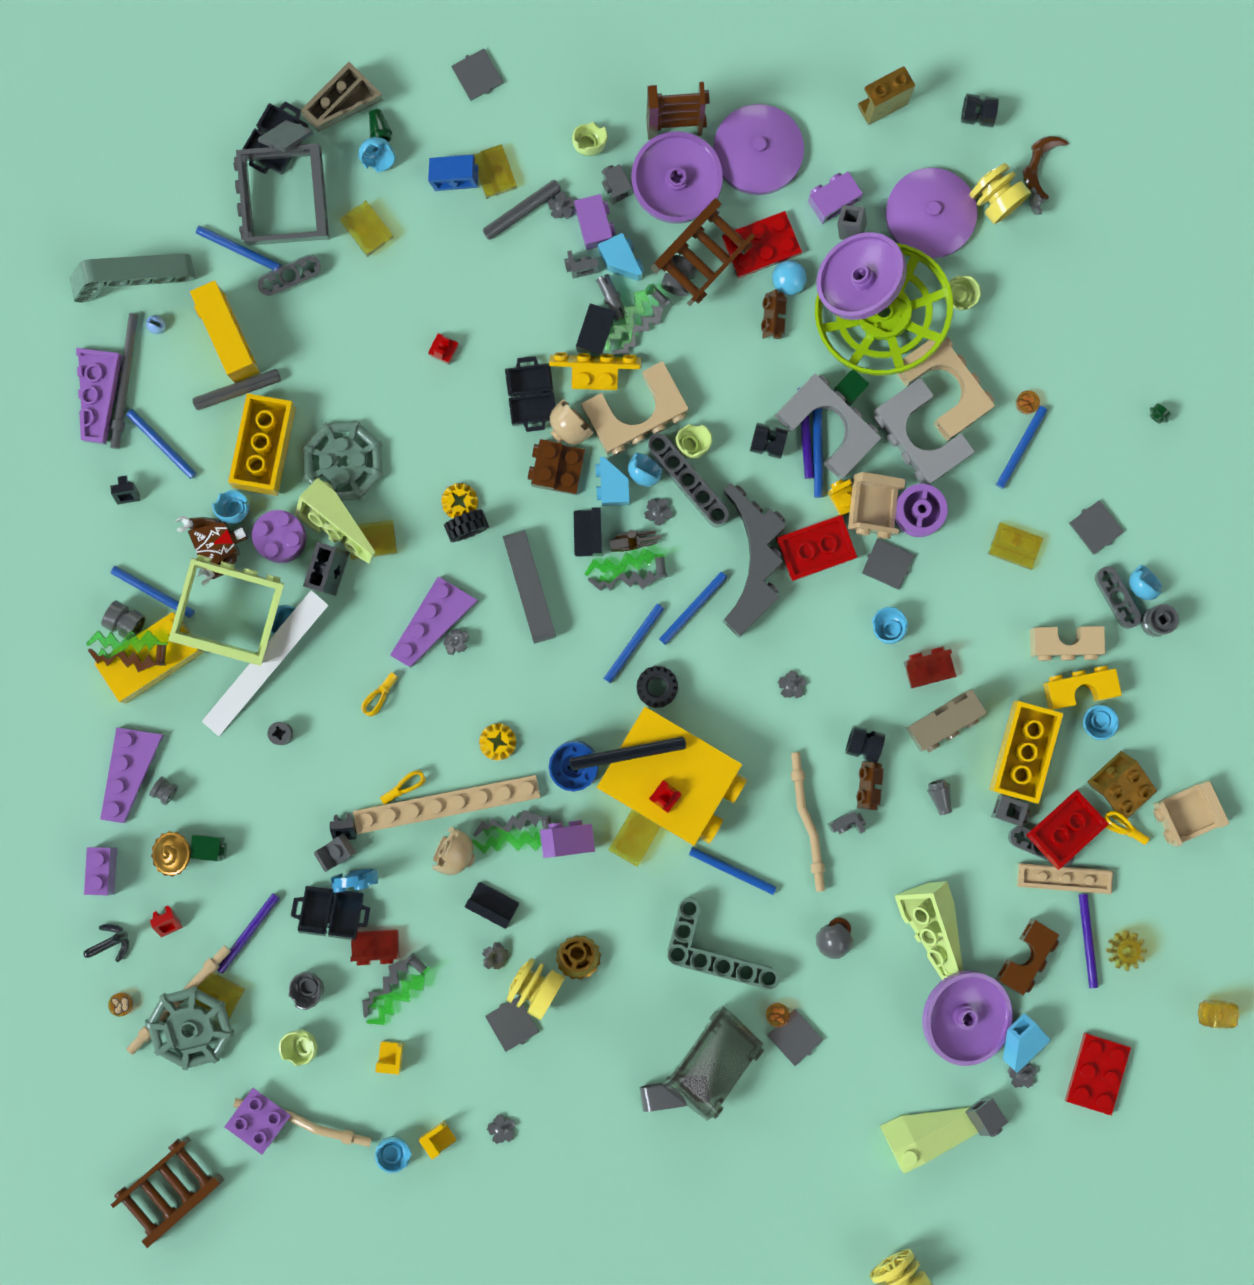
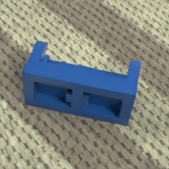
(453, 172)

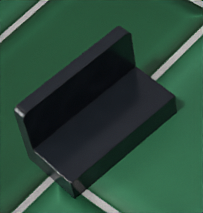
(595, 329)
(587, 532)
(492, 905)

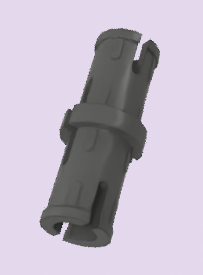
(611, 296)

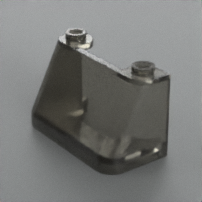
(714, 1064)

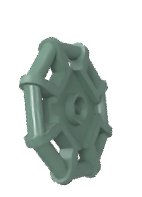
(340, 448)
(195, 1016)

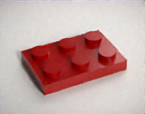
(771, 245)
(816, 548)
(1067, 829)
(1097, 1074)

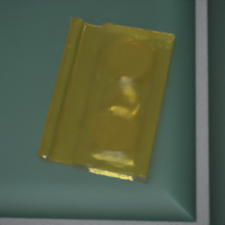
(494, 171)
(366, 228)
(381, 538)
(1015, 546)
(634, 838)
(221, 990)

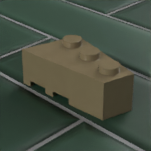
(340, 98)
(946, 721)

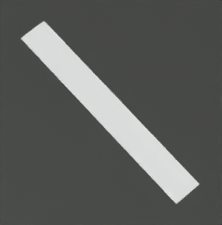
(255, 675)

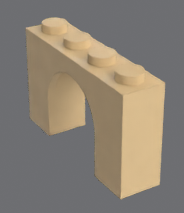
(973, 400)
(615, 434)

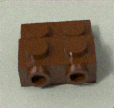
(556, 467)

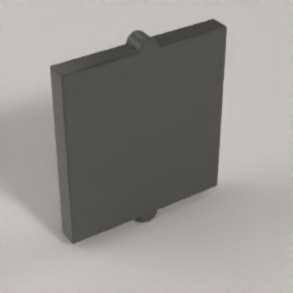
(477, 74)
(285, 136)
(1096, 527)
(887, 564)
(512, 1024)
(795, 1038)

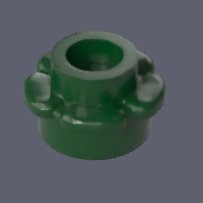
(1159, 413)

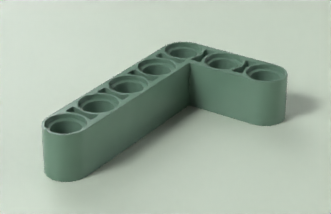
(128, 271)
(713, 958)

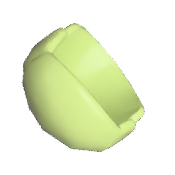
(589, 139)
(964, 292)
(693, 441)
(298, 1047)

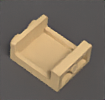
(874, 504)
(1190, 813)

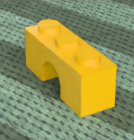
(1102, 684)

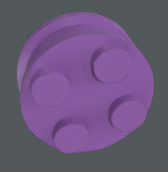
(921, 510)
(279, 536)

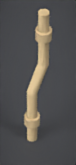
(817, 867)
(210, 966)
(346, 1136)

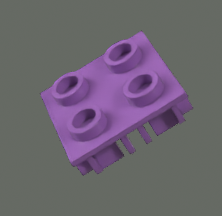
(257, 1121)

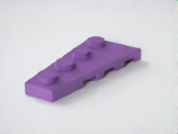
(98, 384)
(433, 618)
(127, 771)

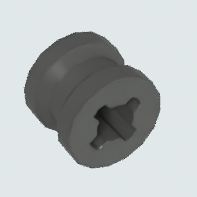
(285, 733)
(163, 790)

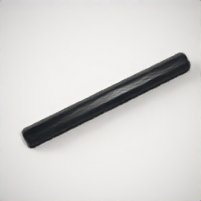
(627, 753)

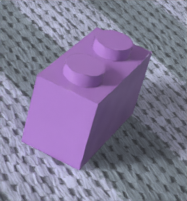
(828, 199)
(593, 220)
(567, 840)
(100, 871)

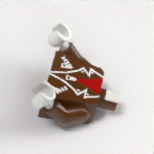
(213, 540)

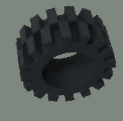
(466, 525)
(671, 686)

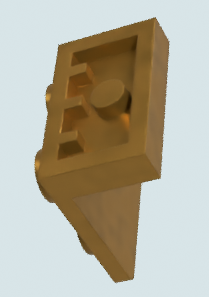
(1123, 784)

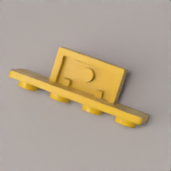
(595, 371)

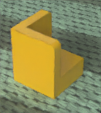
(390, 1058)
(437, 1139)

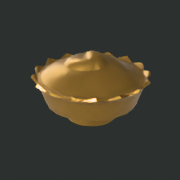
(171, 853)
(578, 957)

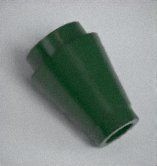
(379, 125)

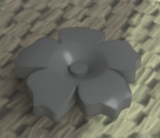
(1035, 202)
(561, 206)
(658, 511)
(456, 641)
(791, 685)
(495, 956)
(1023, 1076)
(501, 1129)

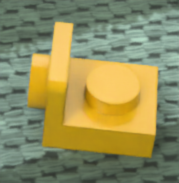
(841, 496)

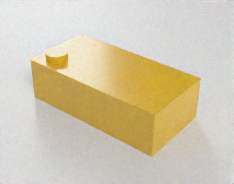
(224, 331)
(262, 444)
(128, 682)
(1026, 751)

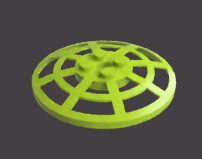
(896, 323)

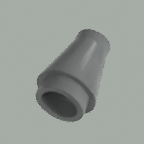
(940, 795)

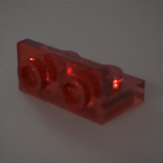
(930, 668)
(375, 945)

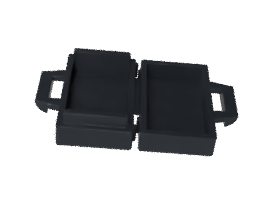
(271, 118)
(529, 384)
(320, 910)

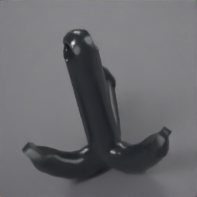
(119, 937)

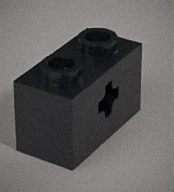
(326, 568)

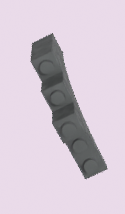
(761, 531)

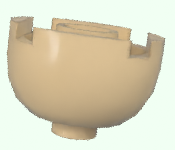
(569, 424)
(454, 853)

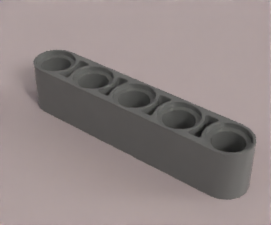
(685, 469)
(529, 586)

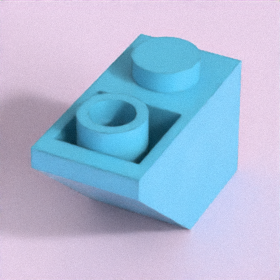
(619, 257)
(614, 484)
(1023, 1042)

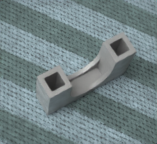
(858, 435)
(927, 464)

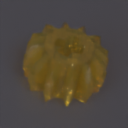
(1130, 958)
(1218, 1014)

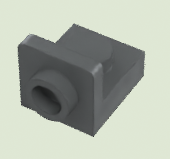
(584, 267)
(843, 823)
(334, 852)

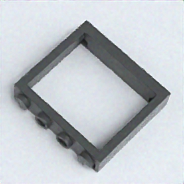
(243, 188)

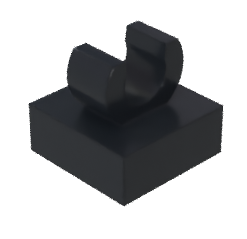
(125, 491)
(344, 826)

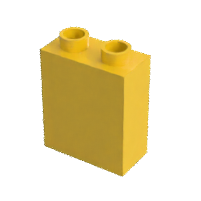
(697, 772)

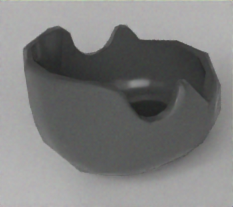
(834, 941)
(306, 990)

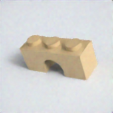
(1046, 643)

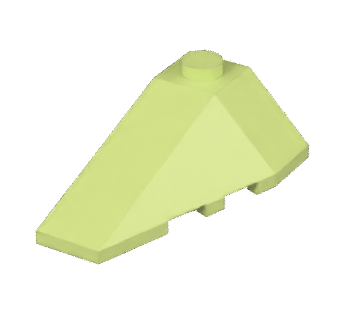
(324, 511)
(933, 918)
(926, 1135)

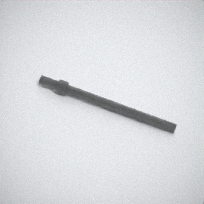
(118, 424)

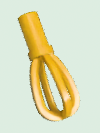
(384, 689)
(396, 791)
(1131, 832)

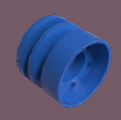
(568, 778)

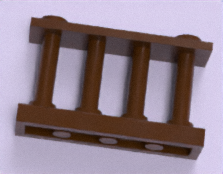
(676, 110)
(697, 231)
(170, 1213)

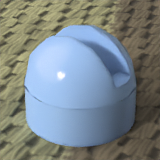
(153, 328)

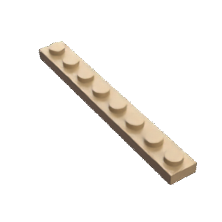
(446, 804)

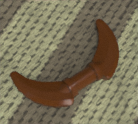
(1039, 148)

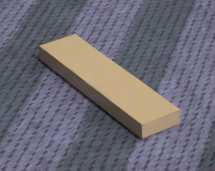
(1065, 878)

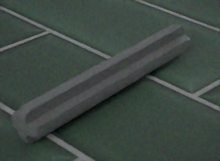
(521, 209)
(236, 389)

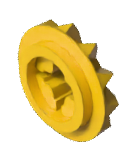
(459, 490)
(487, 746)

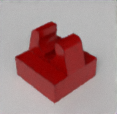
(443, 348)
(665, 796)
(165, 923)

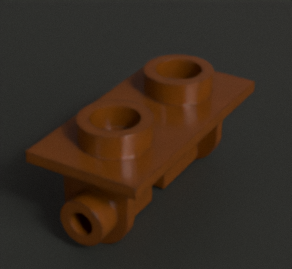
(773, 304)
(869, 775)

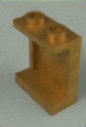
(887, 95)

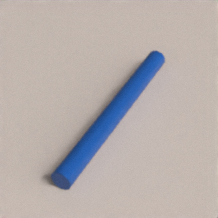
(235, 247)
(161, 444)
(1021, 447)
(818, 453)
(149, 590)
(692, 608)
(633, 643)
(731, 870)

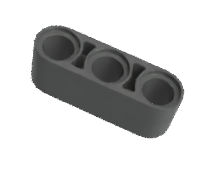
(656, 1098)

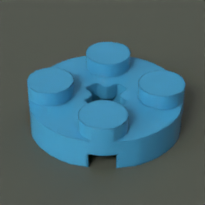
(358, 879)

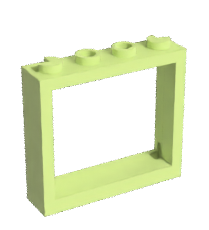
(217, 647)

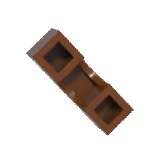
(1041, 942)

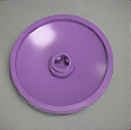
(759, 149)
(676, 177)
(931, 212)
(861, 276)
(967, 1018)

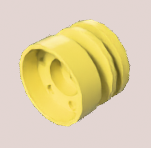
(999, 193)
(535, 988)
(899, 1270)

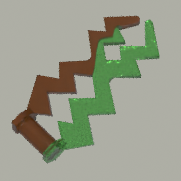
(120, 647)

